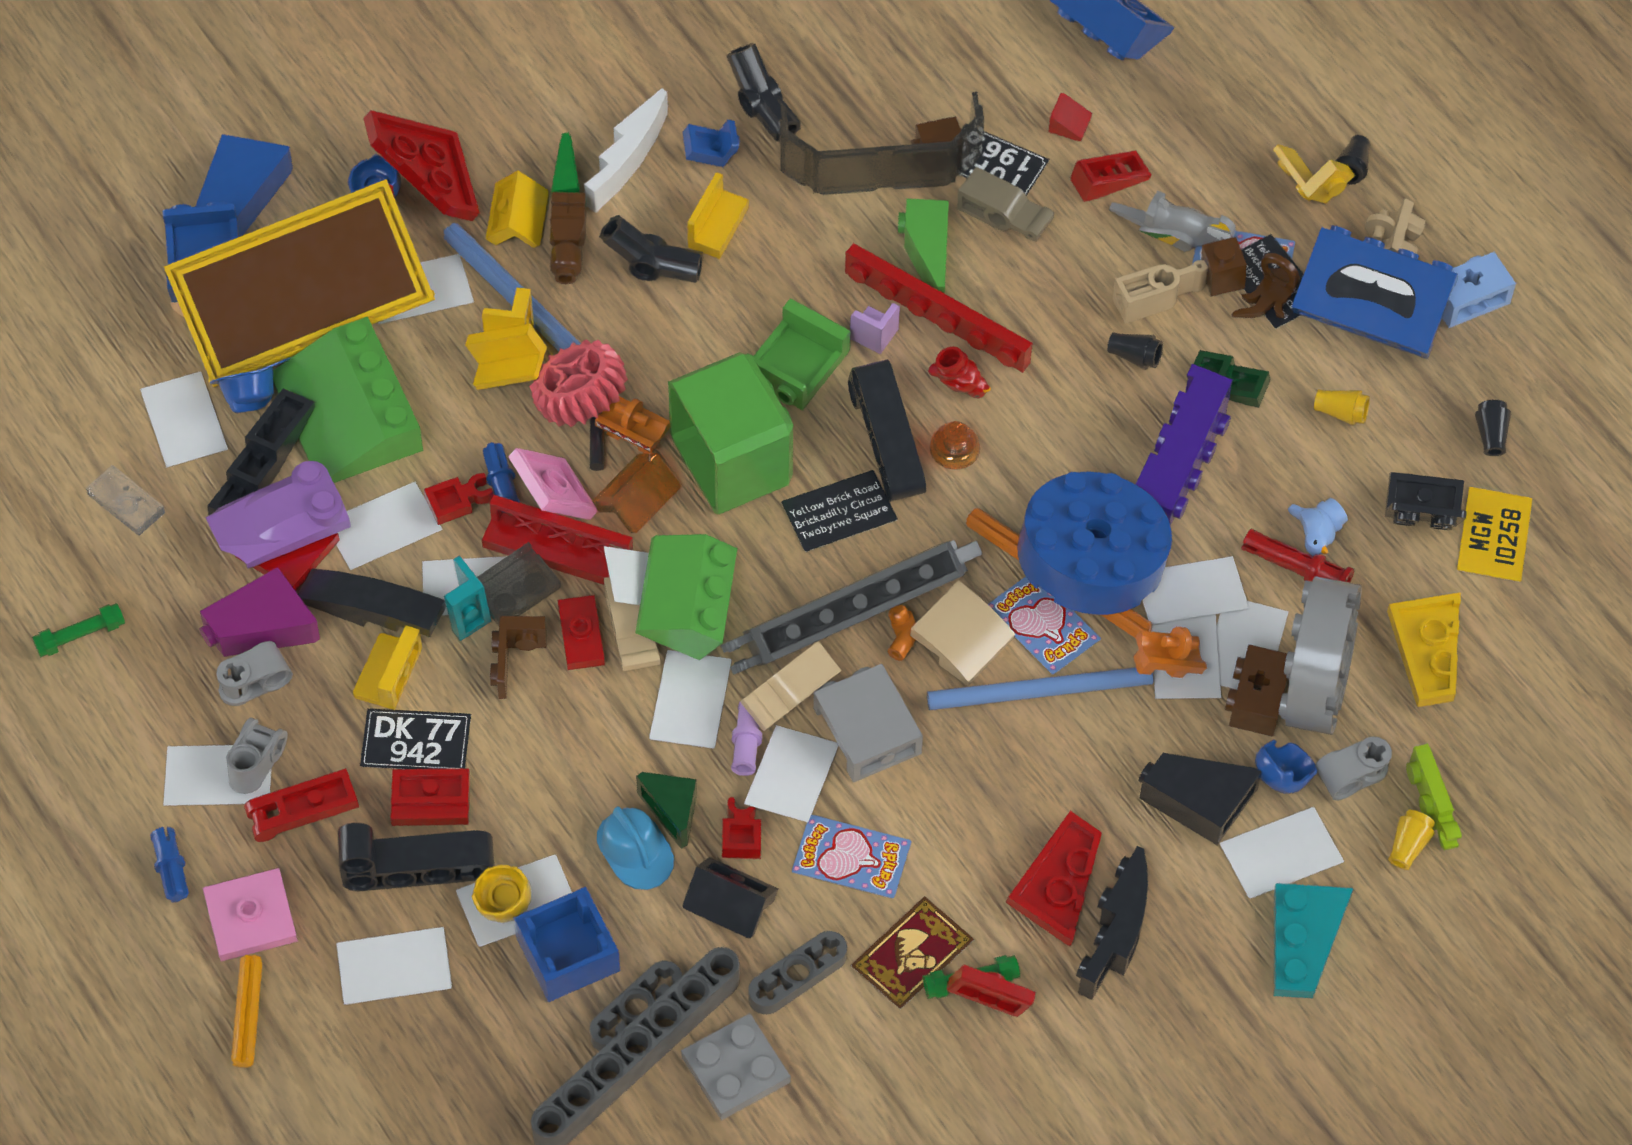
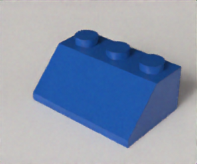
(1122, 24)

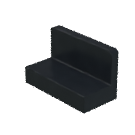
(728, 897)

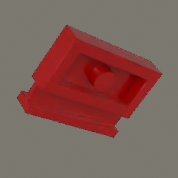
(430, 797)

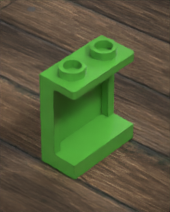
(801, 353)

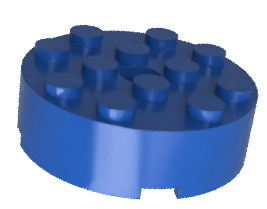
(1094, 542)

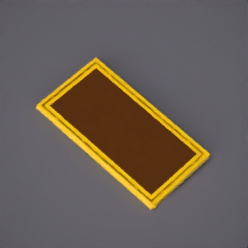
(298, 281)

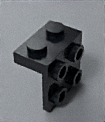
(1425, 499)

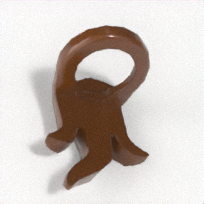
(1273, 290)

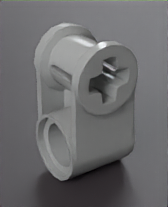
(254, 672)
(256, 750)
(1351, 770)

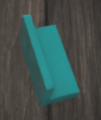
(467, 603)

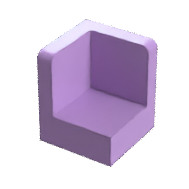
(874, 328)

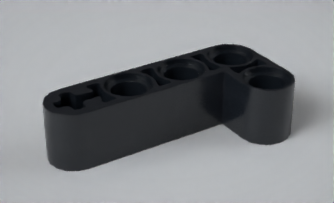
(878, 396)
(410, 860)

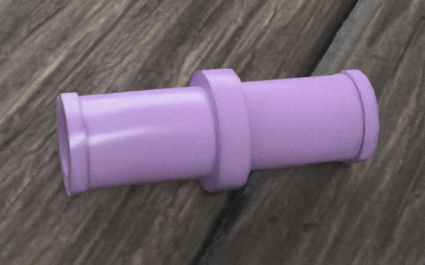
(746, 740)

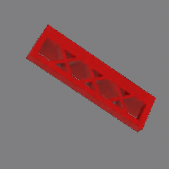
(555, 542)

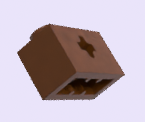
(1253, 708)

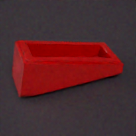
(1092, 186)

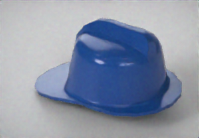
(249, 389)

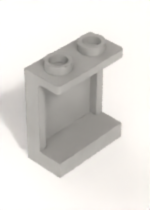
(869, 721)

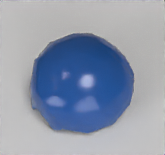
(373, 171)
(1285, 767)

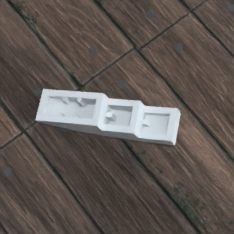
(631, 144)

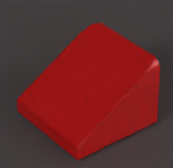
(1069, 118)

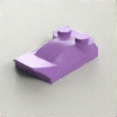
(281, 516)

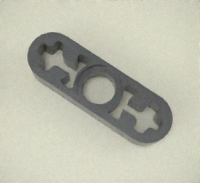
(649, 979)
(781, 997)

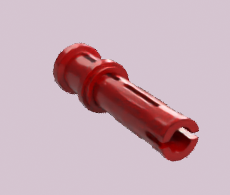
(1294, 559)

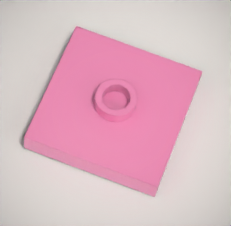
(553, 484)
(250, 914)

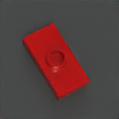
(581, 632)
(991, 990)

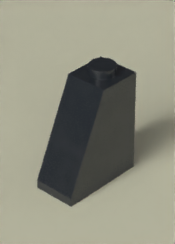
(1199, 792)

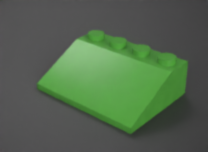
(359, 404)

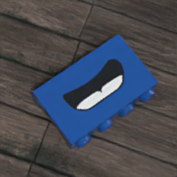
(1374, 291)

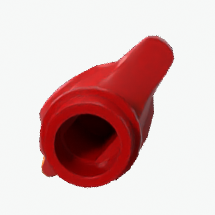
(959, 372)

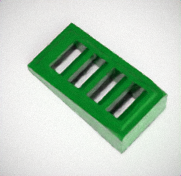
(565, 173)

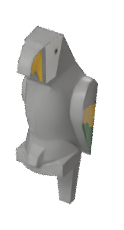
(1176, 224)

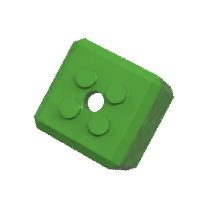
(731, 431)

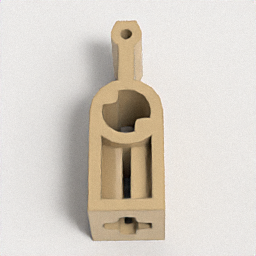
(1156, 289)
(633, 649)
(790, 686)

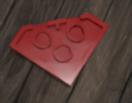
(427, 159)

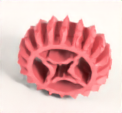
(579, 383)

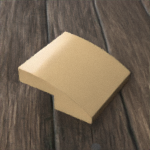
(963, 632)

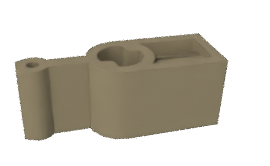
(1002, 205)

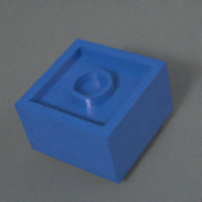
(567, 944)

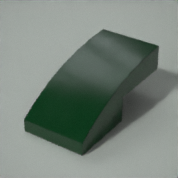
(1248, 383)

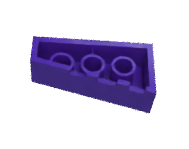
(1187, 440)

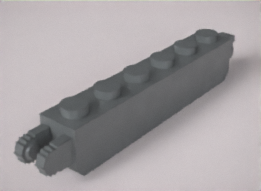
(852, 603)

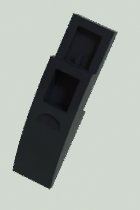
(1121, 924)

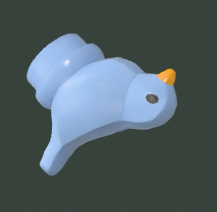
(1320, 524)

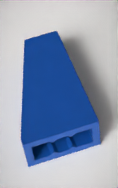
(246, 175)

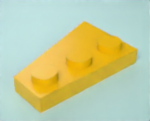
(1428, 645)

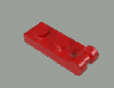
(301, 804)

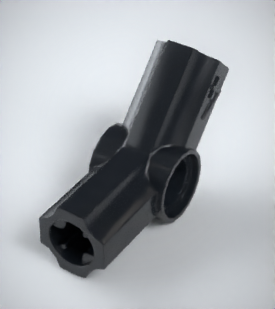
(758, 91)
(650, 254)

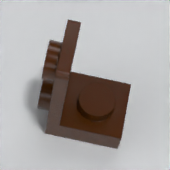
(514, 632)

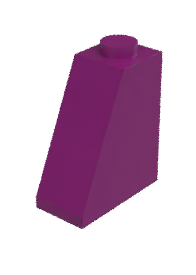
(259, 613)

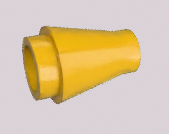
(1344, 405)
(1411, 837)

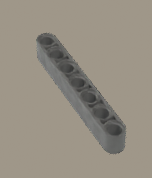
(643, 1032)

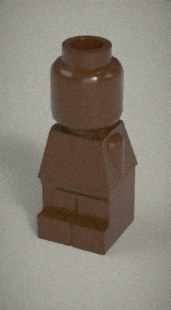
(567, 235)

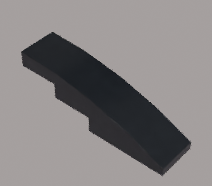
(266, 448)
(371, 600)

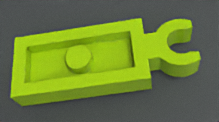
(1433, 795)

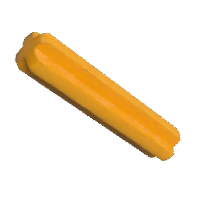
(246, 1011)

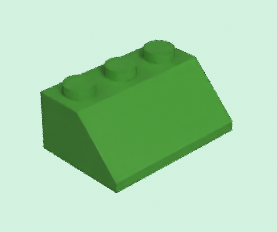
(686, 592)

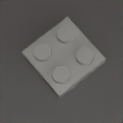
(735, 1066)

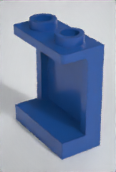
(197, 229)

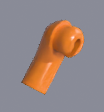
(901, 621)

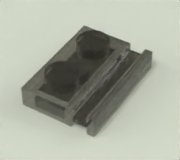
(518, 583)

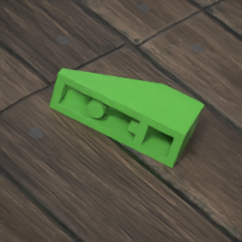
(926, 238)

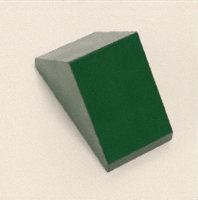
(671, 801)

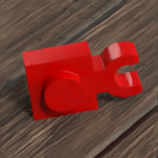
(453, 500)
(741, 833)

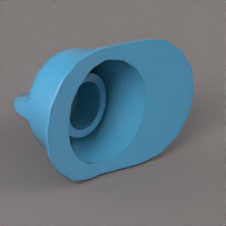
(635, 848)

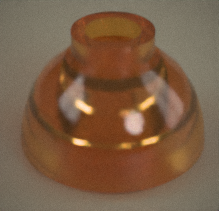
(954, 445)

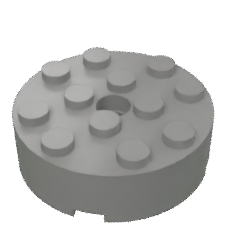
(1322, 654)

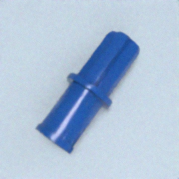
(499, 473)
(169, 864)

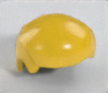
(502, 893)

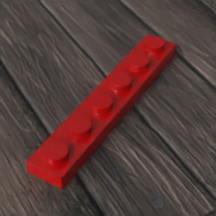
(938, 308)

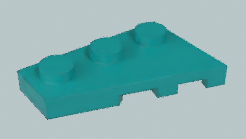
(1304, 934)

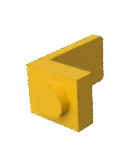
(1321, 186)

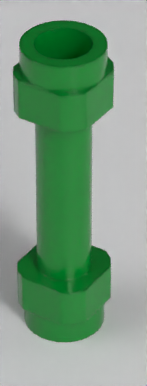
(109, 618)
(936, 982)

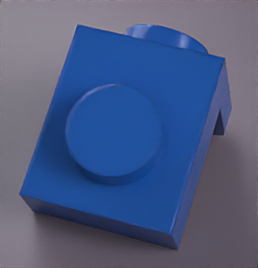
(711, 145)

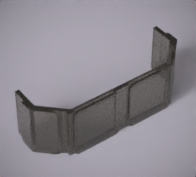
(881, 166)

